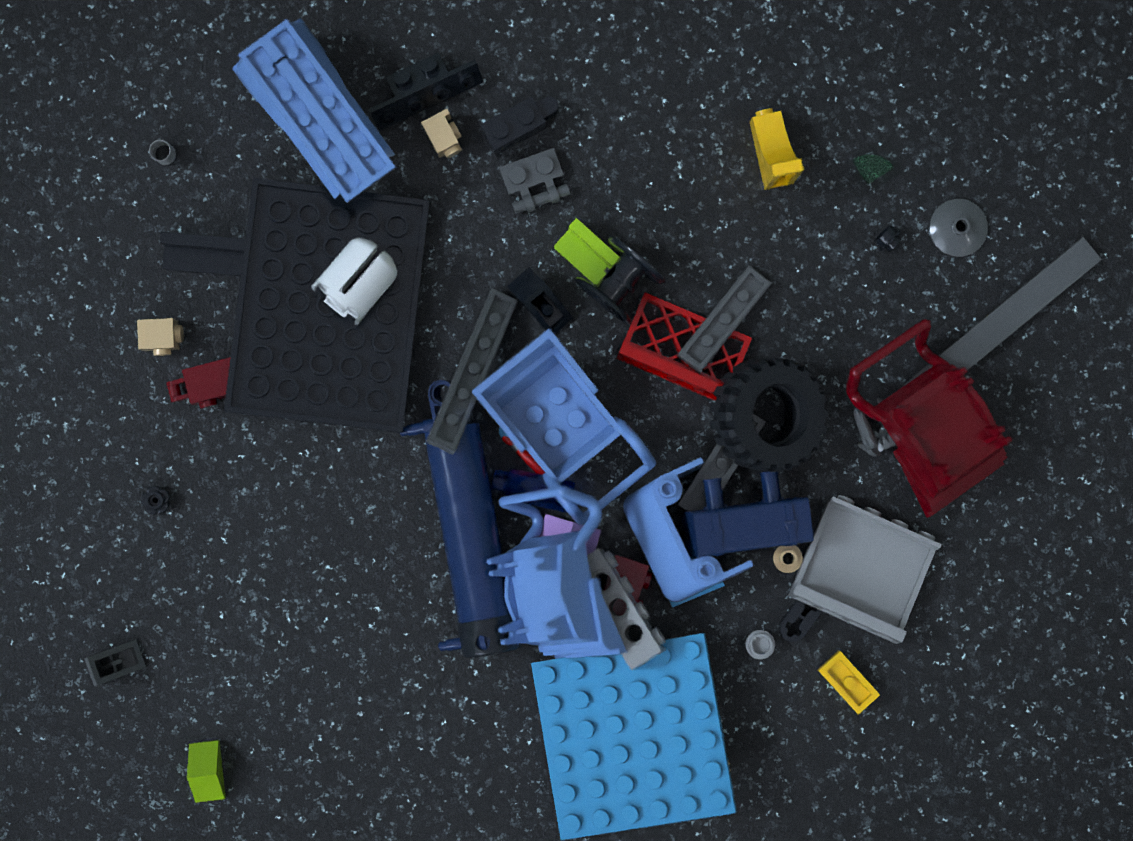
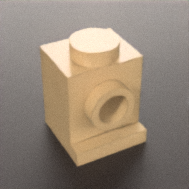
(443, 135)

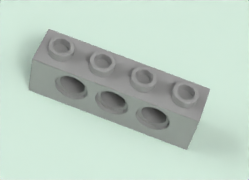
(636, 613)

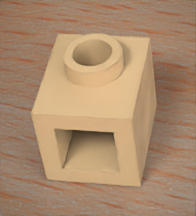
(159, 335)

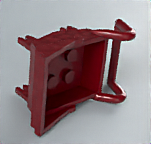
(937, 424)

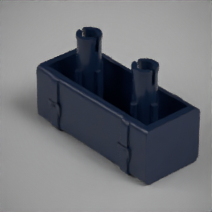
(746, 526)

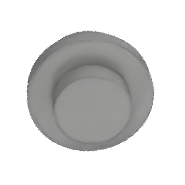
(760, 644)

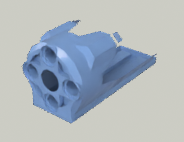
(315, 109)

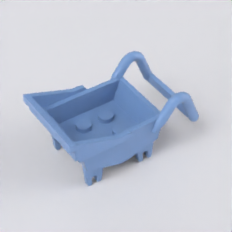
(553, 414)
(552, 586)

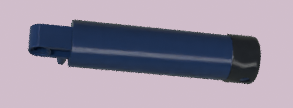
(468, 536)

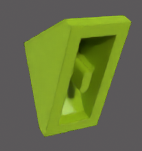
(205, 771)

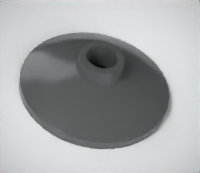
(944, 230)

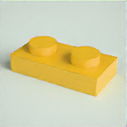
(848, 682)

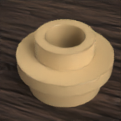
(778, 558)

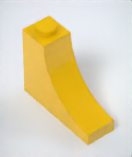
(773, 149)

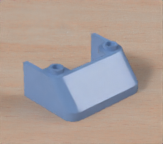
(662, 544)

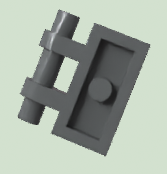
(530, 173)

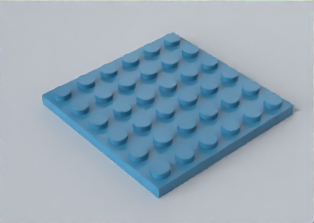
(633, 742)

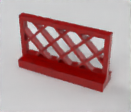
(667, 367)

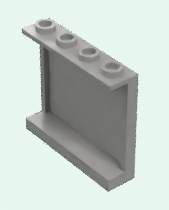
(864, 568)

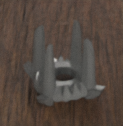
(872, 442)

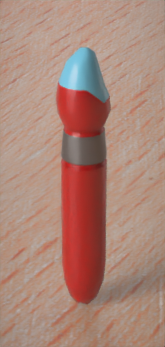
(525, 456)

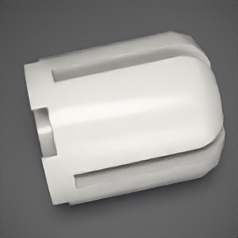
(346, 269)

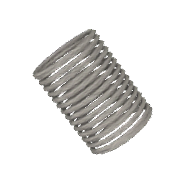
(155, 145)

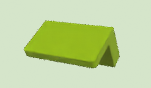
(586, 251)

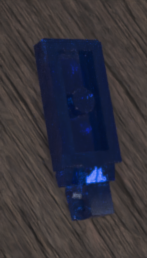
(522, 482)

